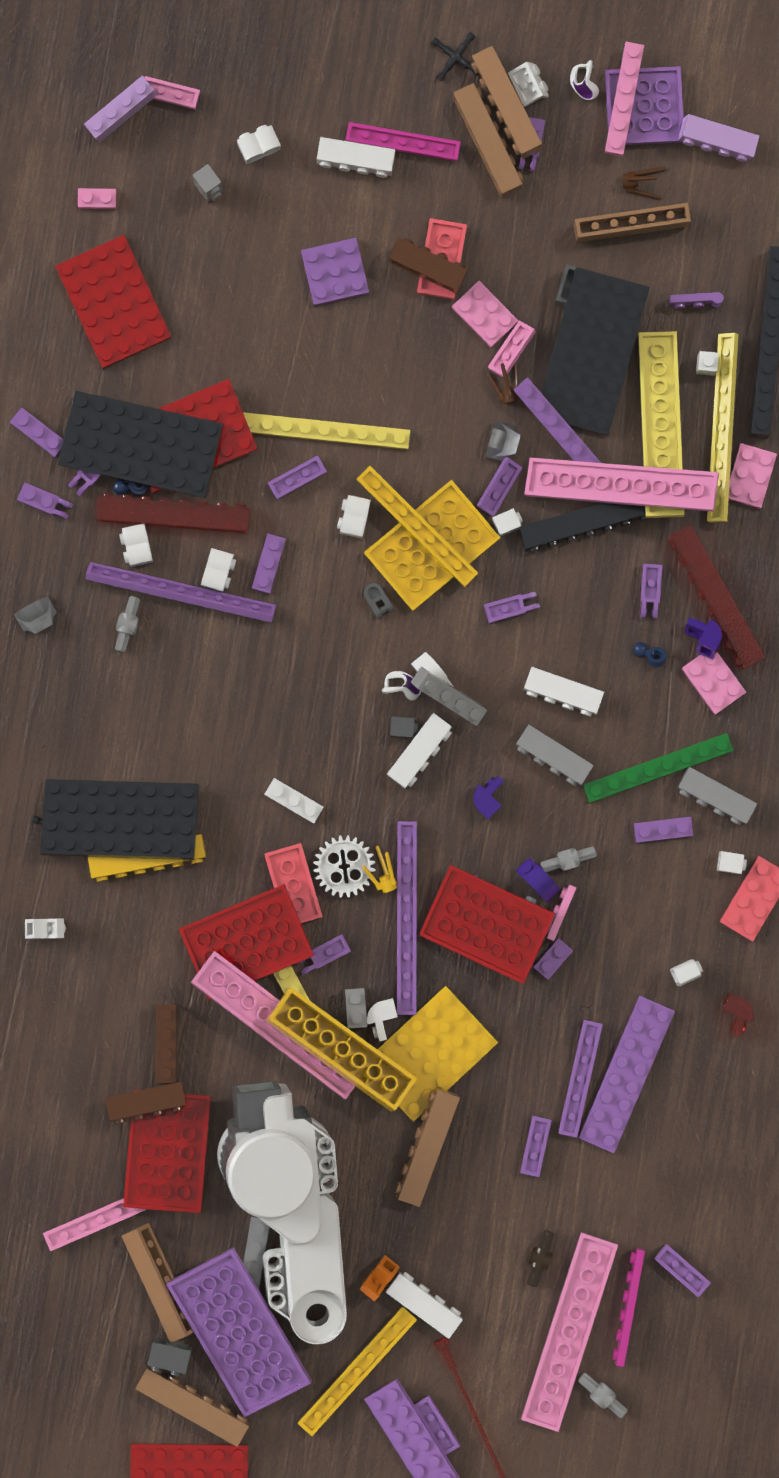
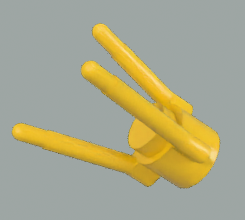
(387, 881)

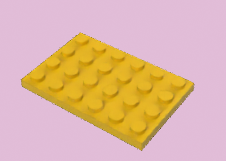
(410, 566)
(437, 1048)

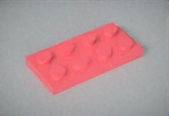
(444, 239)
(290, 868)
(753, 899)

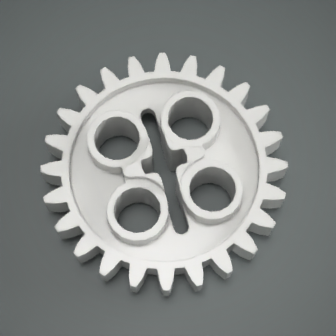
(326, 868)

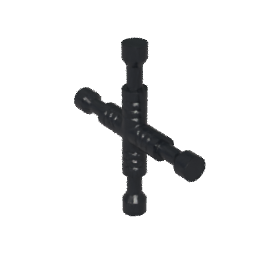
(456, 56)

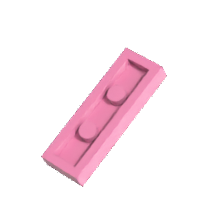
(174, 93)
(512, 348)
(566, 896)

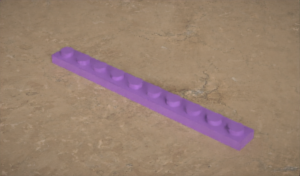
(180, 592)
(406, 917)

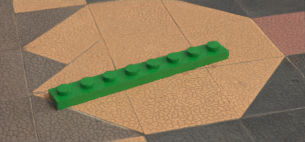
(658, 767)

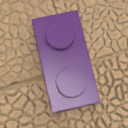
(553, 958)

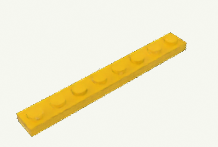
(417, 526)
(357, 1371)

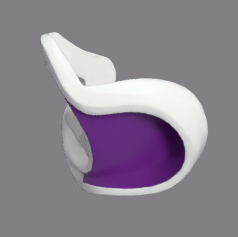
(585, 89)
(408, 688)

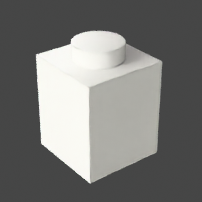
(707, 363)
(507, 522)
(731, 862)

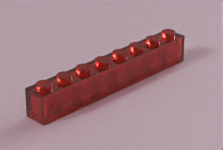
(172, 514)
(716, 596)

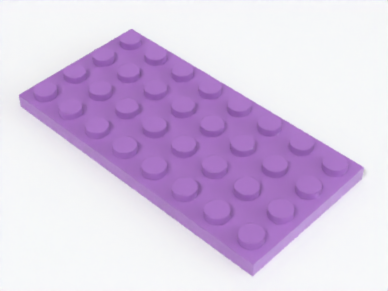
(239, 1332)

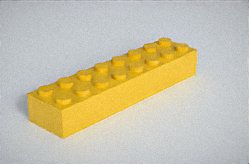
(341, 1049)

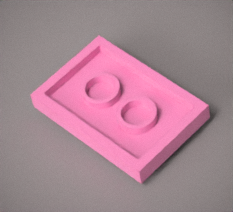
(485, 314)
(751, 475)
(713, 681)

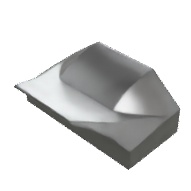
(503, 442)
(36, 615)

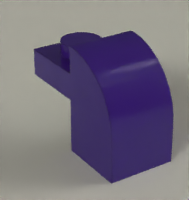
(708, 636)
(484, 801)
(538, 879)

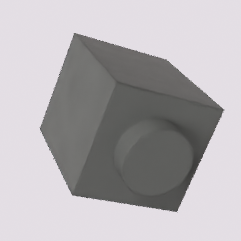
(403, 727)

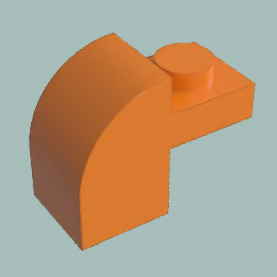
(379, 1277)

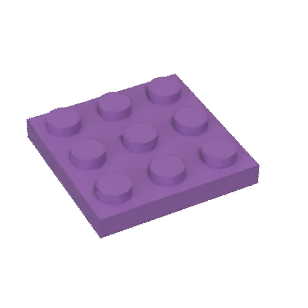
(335, 271)

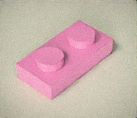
(96, 198)

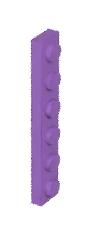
(554, 422)
(580, 1078)

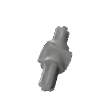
(127, 624)
(568, 859)
(602, 1395)

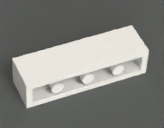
(356, 157)
(564, 691)
(419, 750)
(424, 1305)

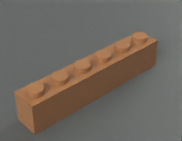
(507, 103)
(487, 140)
(632, 222)
(427, 1146)
(155, 1274)
(193, 1406)

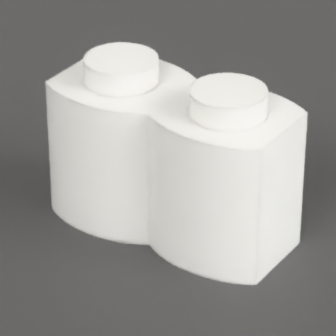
(258, 144)
(354, 517)
(137, 545)
(218, 569)
(686, 972)

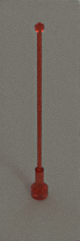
(442, 1344)

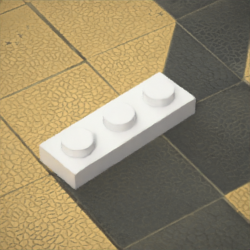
(294, 800)

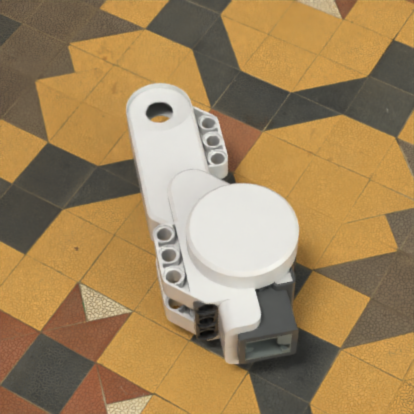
(276, 1171)

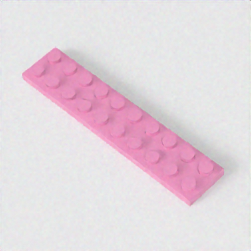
(622, 484)
(252, 1006)
(569, 1332)

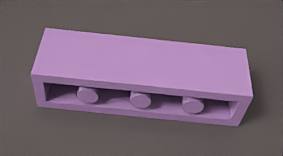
(120, 109)
(718, 137)

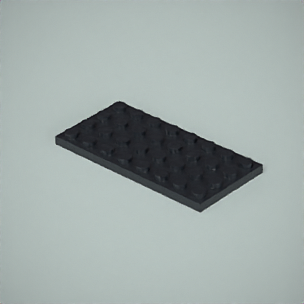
(594, 348)
(140, 444)
(119, 819)

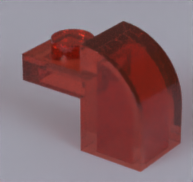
(741, 1010)

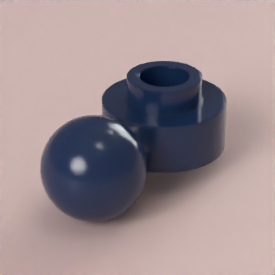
(121, 487)
(655, 656)

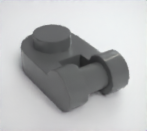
(373, 594)

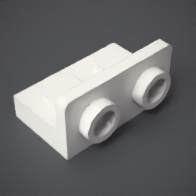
(528, 83)

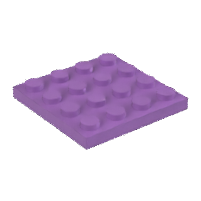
(656, 105)

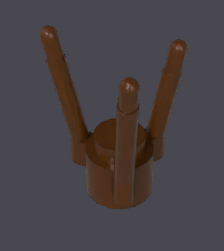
(631, 180)
(508, 394)

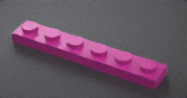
(403, 141)
(626, 1315)

